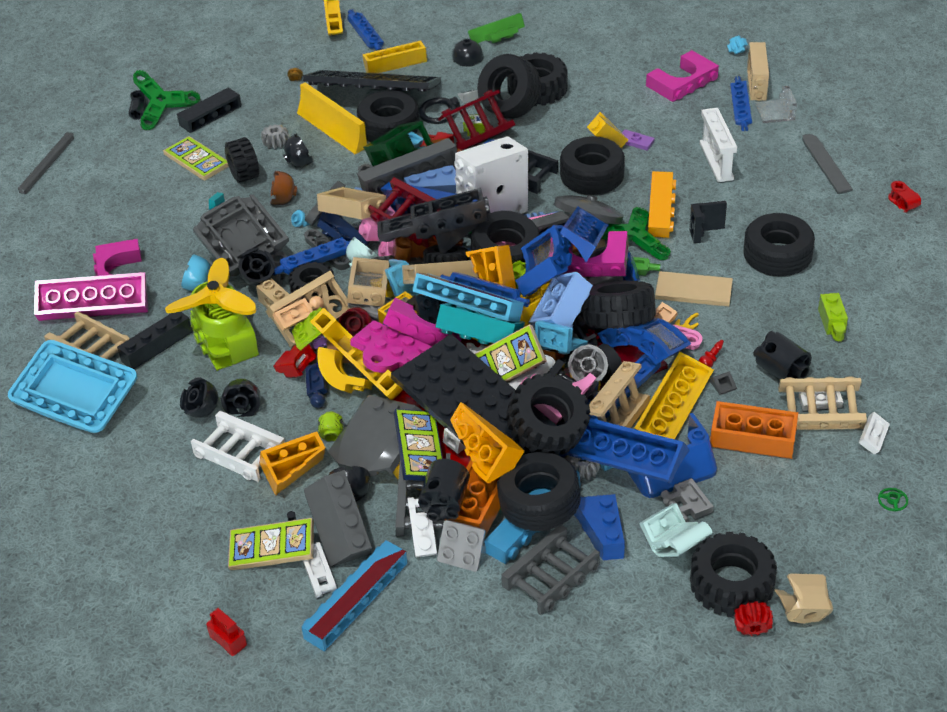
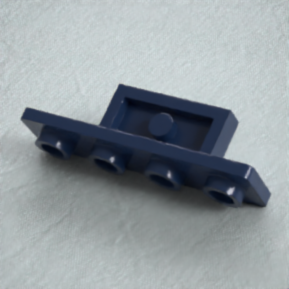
(336, 227)

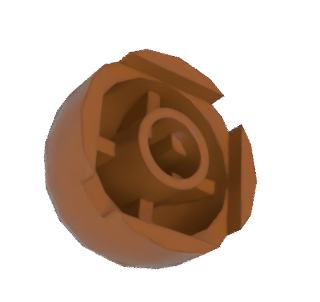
(283, 188)

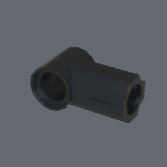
(137, 104)

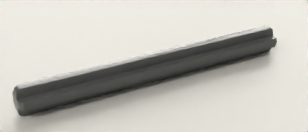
(41, 168)

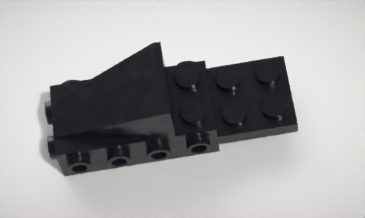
(448, 224)

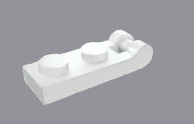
(421, 531)
(319, 571)

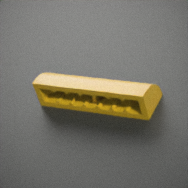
(395, 57)

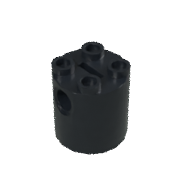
(782, 357)
(444, 489)

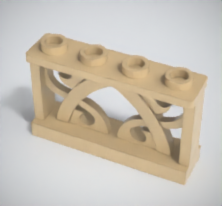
(319, 287)

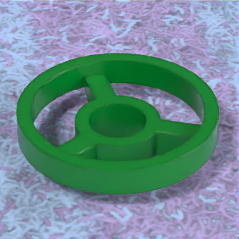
(894, 502)

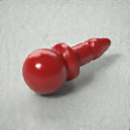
(709, 357)

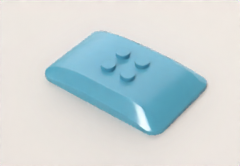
(72, 386)

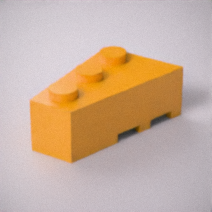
(494, 265)
(291, 460)

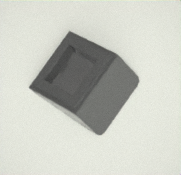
(723, 383)

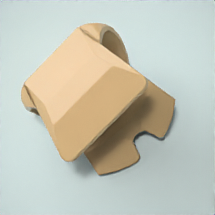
(809, 600)

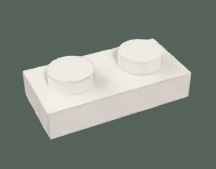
(821, 400)
(874, 433)

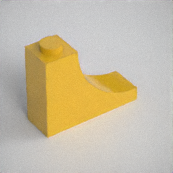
(604, 128)

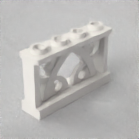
(718, 144)

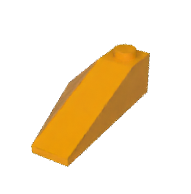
(487, 446)

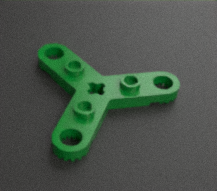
(156, 107)
(638, 234)

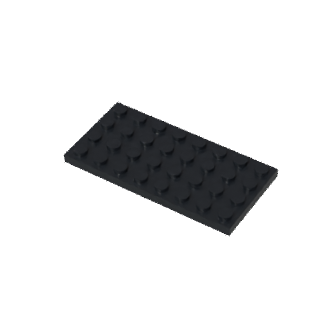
(374, 80)
(453, 375)

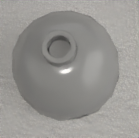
(588, 360)

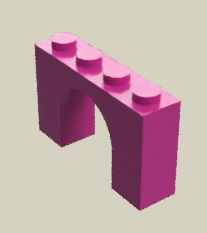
(674, 88)
(114, 255)
(609, 263)

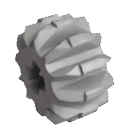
(274, 136)
(586, 468)

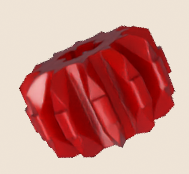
(753, 618)

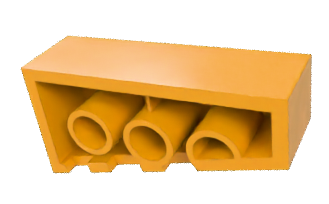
(660, 204)

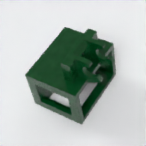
(395, 143)

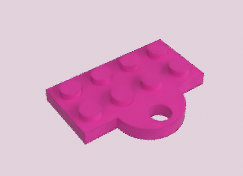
(387, 347)

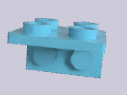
(395, 278)
(557, 337)

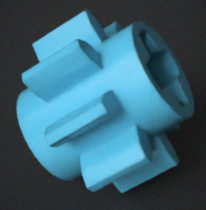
(737, 45)

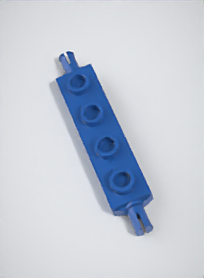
(365, 30)
(741, 103)
(317, 254)
(487, 286)

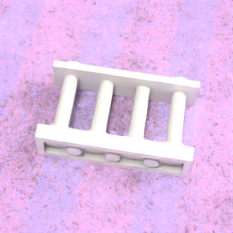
(240, 430)

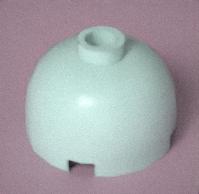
(358, 249)

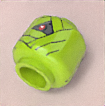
(330, 426)

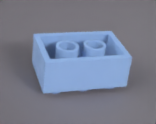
(562, 300)

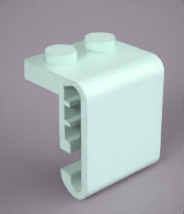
(670, 534)

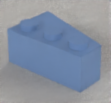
(438, 179)

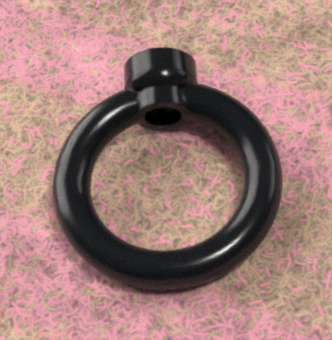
(451, 103)

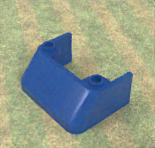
(697, 464)

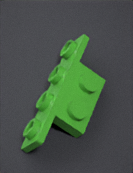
(498, 29)

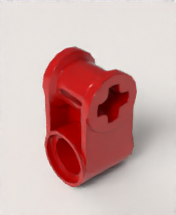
(904, 196)

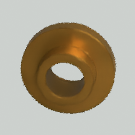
(295, 74)

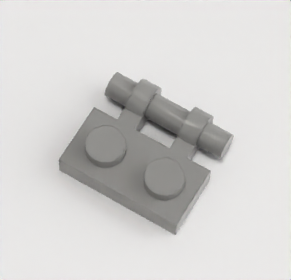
(692, 498)

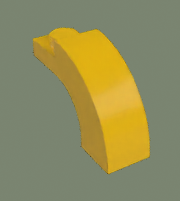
(333, 17)
(332, 370)

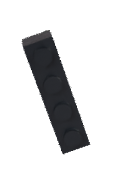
(209, 110)
(154, 339)

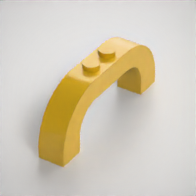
(342, 341)

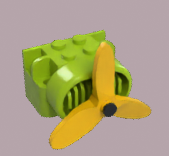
(220, 318)

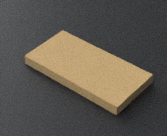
(694, 288)

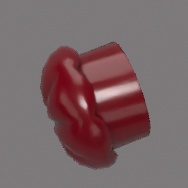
(355, 320)

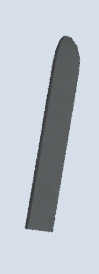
(826, 163)

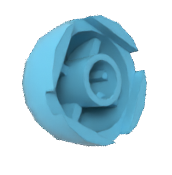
(196, 273)

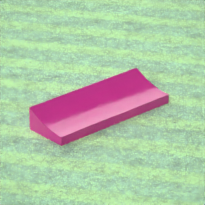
(91, 296)

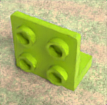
(305, 331)

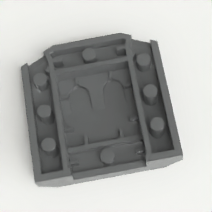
(237, 227)
(370, 437)

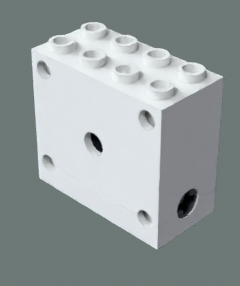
(498, 170)

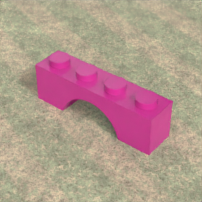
(404, 319)

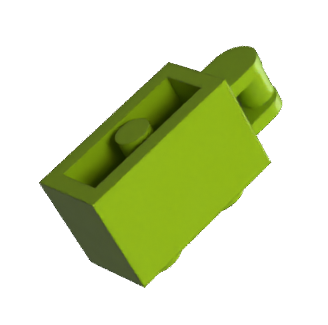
(833, 315)

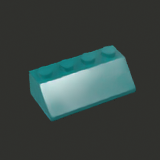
(474, 324)

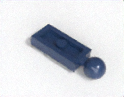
(316, 386)

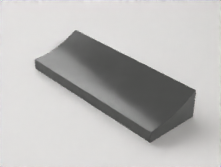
(415, 162)

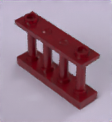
(489, 130)
(412, 196)

